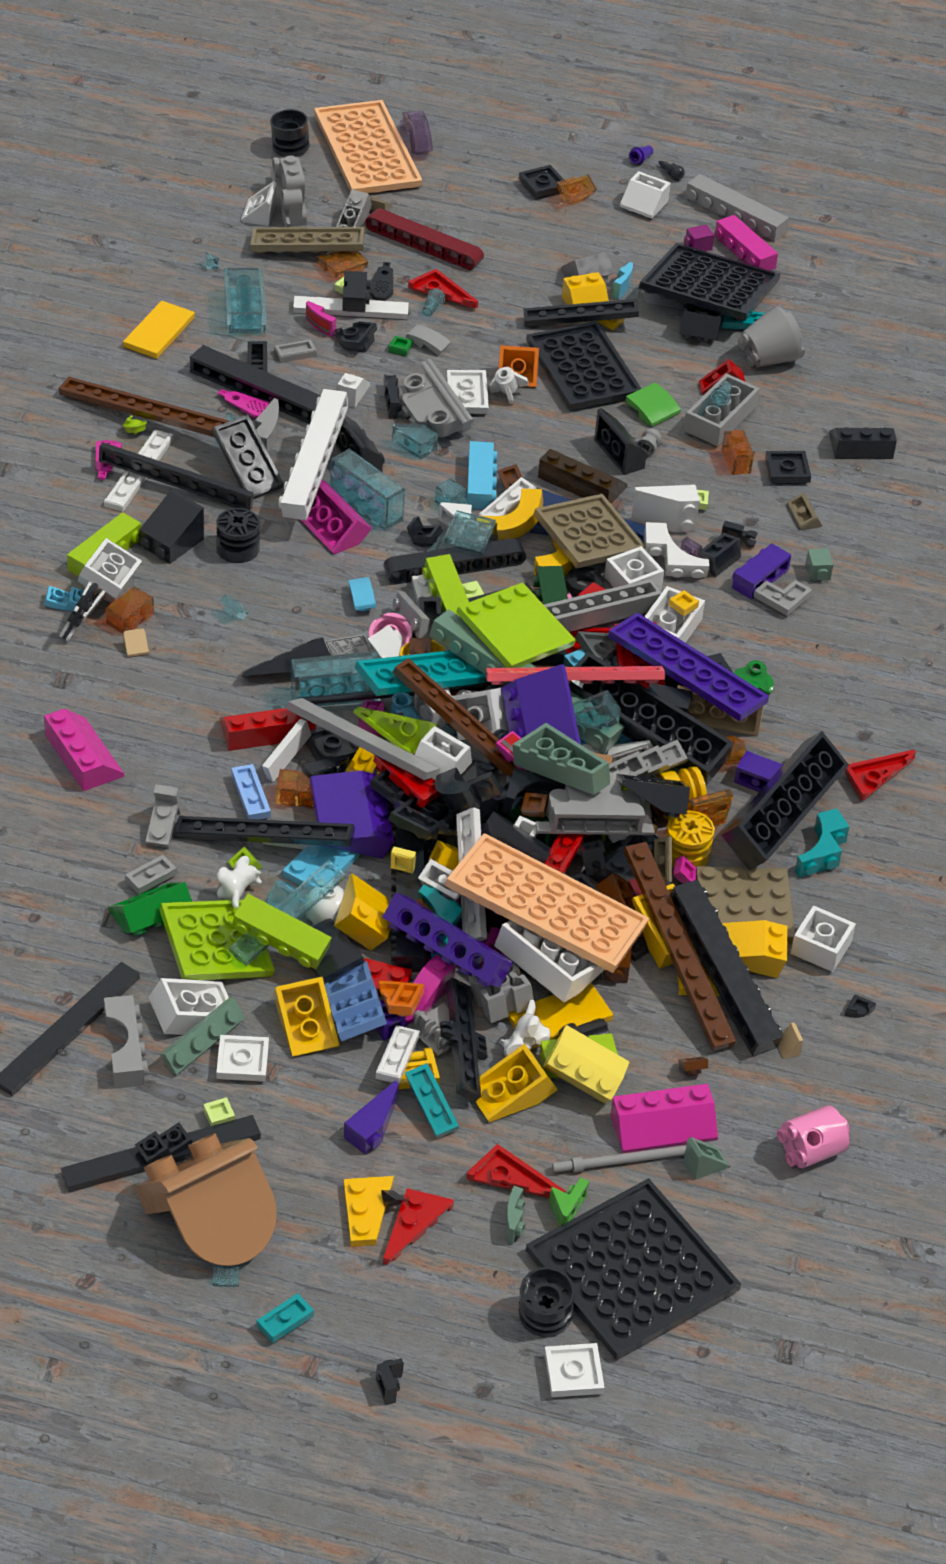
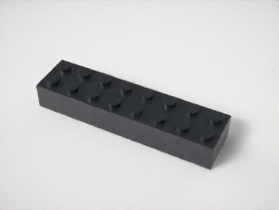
(655, 719)
(785, 800)

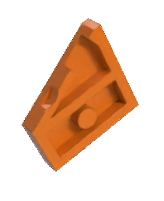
(401, 997)

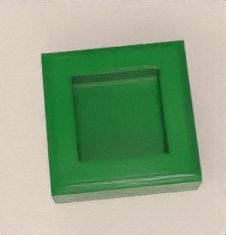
(400, 346)

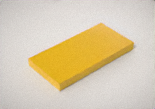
(159, 329)
(579, 1010)

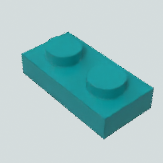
(285, 1318)

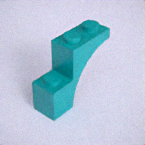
(826, 855)
(445, 908)

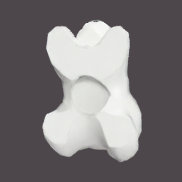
(236, 881)
(528, 1031)

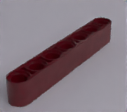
(424, 239)

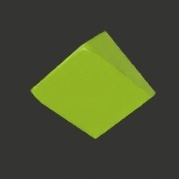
(244, 852)

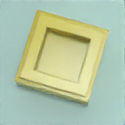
(403, 859)

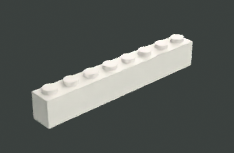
(314, 454)

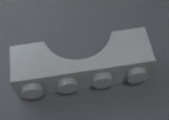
(127, 1063)

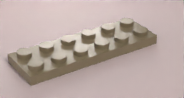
(307, 239)

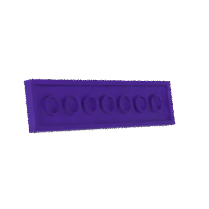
(689, 666)

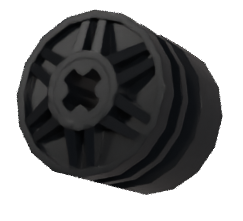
(290, 132)
(237, 535)
(546, 1301)

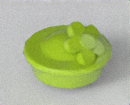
(134, 425)

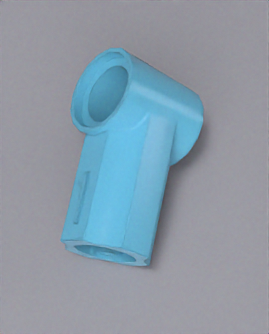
(402, 703)

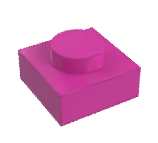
(684, 870)

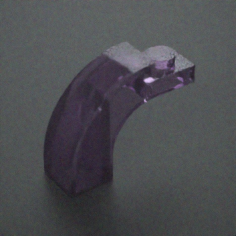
(418, 131)

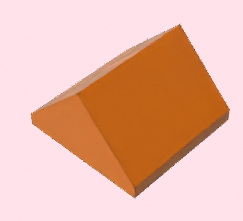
(521, 360)

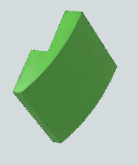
(653, 404)

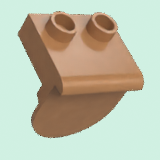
(215, 1199)

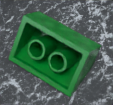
(143, 909)

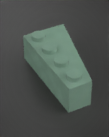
(561, 759)

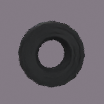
(582, 573)

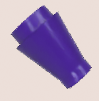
(640, 154)

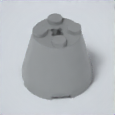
(772, 339)

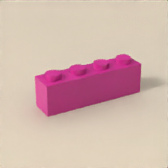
(745, 243)

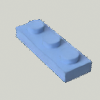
(250, 792)

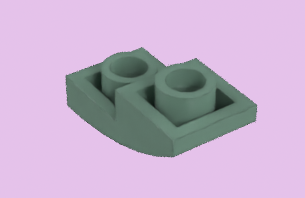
(514, 1219)

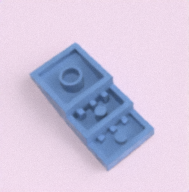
(355, 1002)

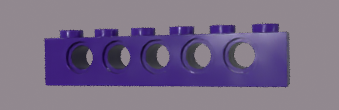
(495, 964)

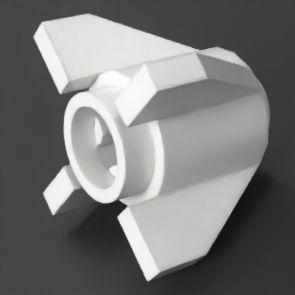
(507, 382)

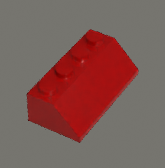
(259, 728)

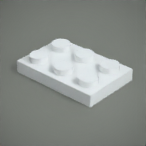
(470, 389)

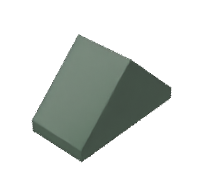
(703, 1158)

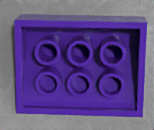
(540, 700)
(351, 800)

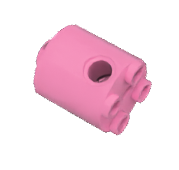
(814, 1137)

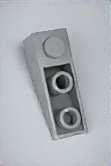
(355, 210)

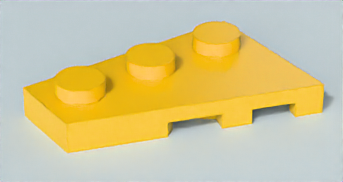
(365, 1208)

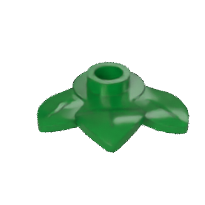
(759, 679)

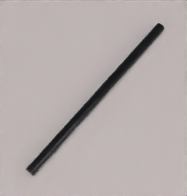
(369, 695)

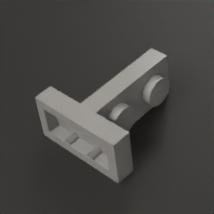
(163, 816)

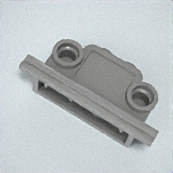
(290, 189)
(434, 403)
(603, 813)

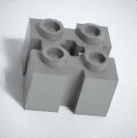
(510, 996)

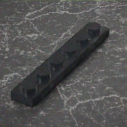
(581, 312)

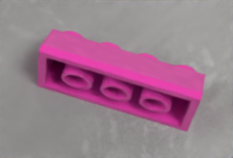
(335, 520)
(81, 749)
(664, 1118)

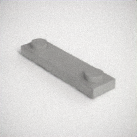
(414, 616)

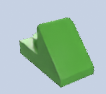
(567, 1204)

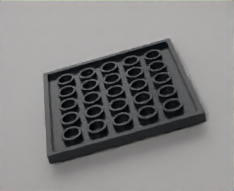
(709, 281)
(635, 1267)

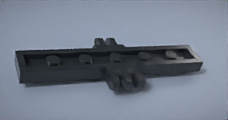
(465, 1042)

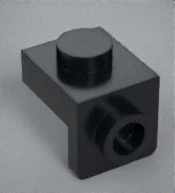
(423, 534)

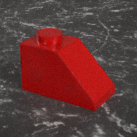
(714, 376)

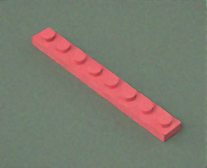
(585, 675)

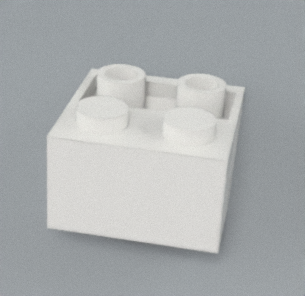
(645, 195)
(444, 751)

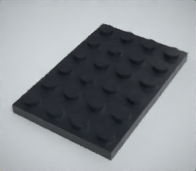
(583, 365)

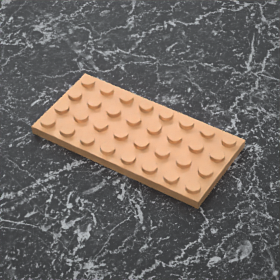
(367, 147)
(547, 902)

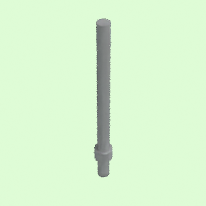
(578, 1164)

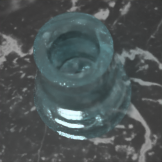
(434, 300)
(721, 394)

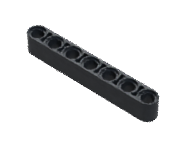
(495, 556)

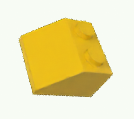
(584, 289)

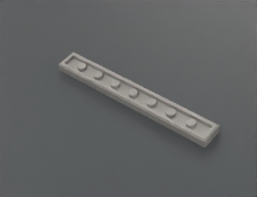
(363, 739)

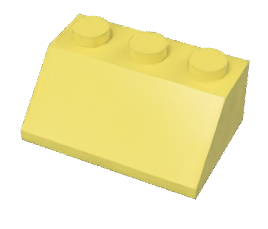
(586, 1065)

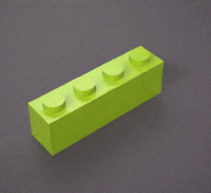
(121, 531)
(444, 582)
(281, 931)

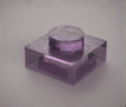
(690, 547)

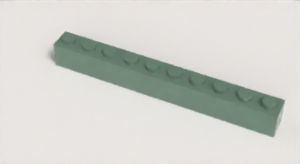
(459, 638)

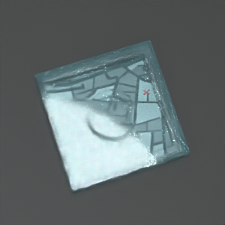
(469, 531)

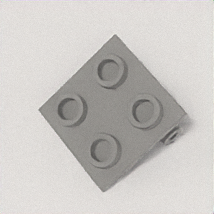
(429, 1028)

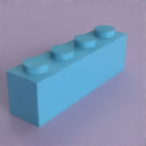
(481, 474)

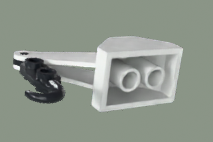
(103, 574)

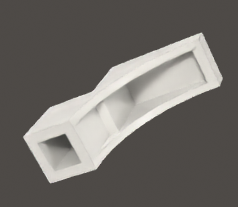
(676, 560)

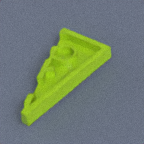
(398, 729)

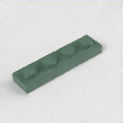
(202, 1036)

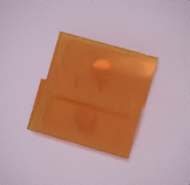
(341, 262)

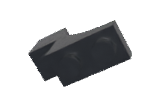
(525, 782)

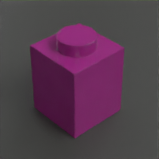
(699, 237)

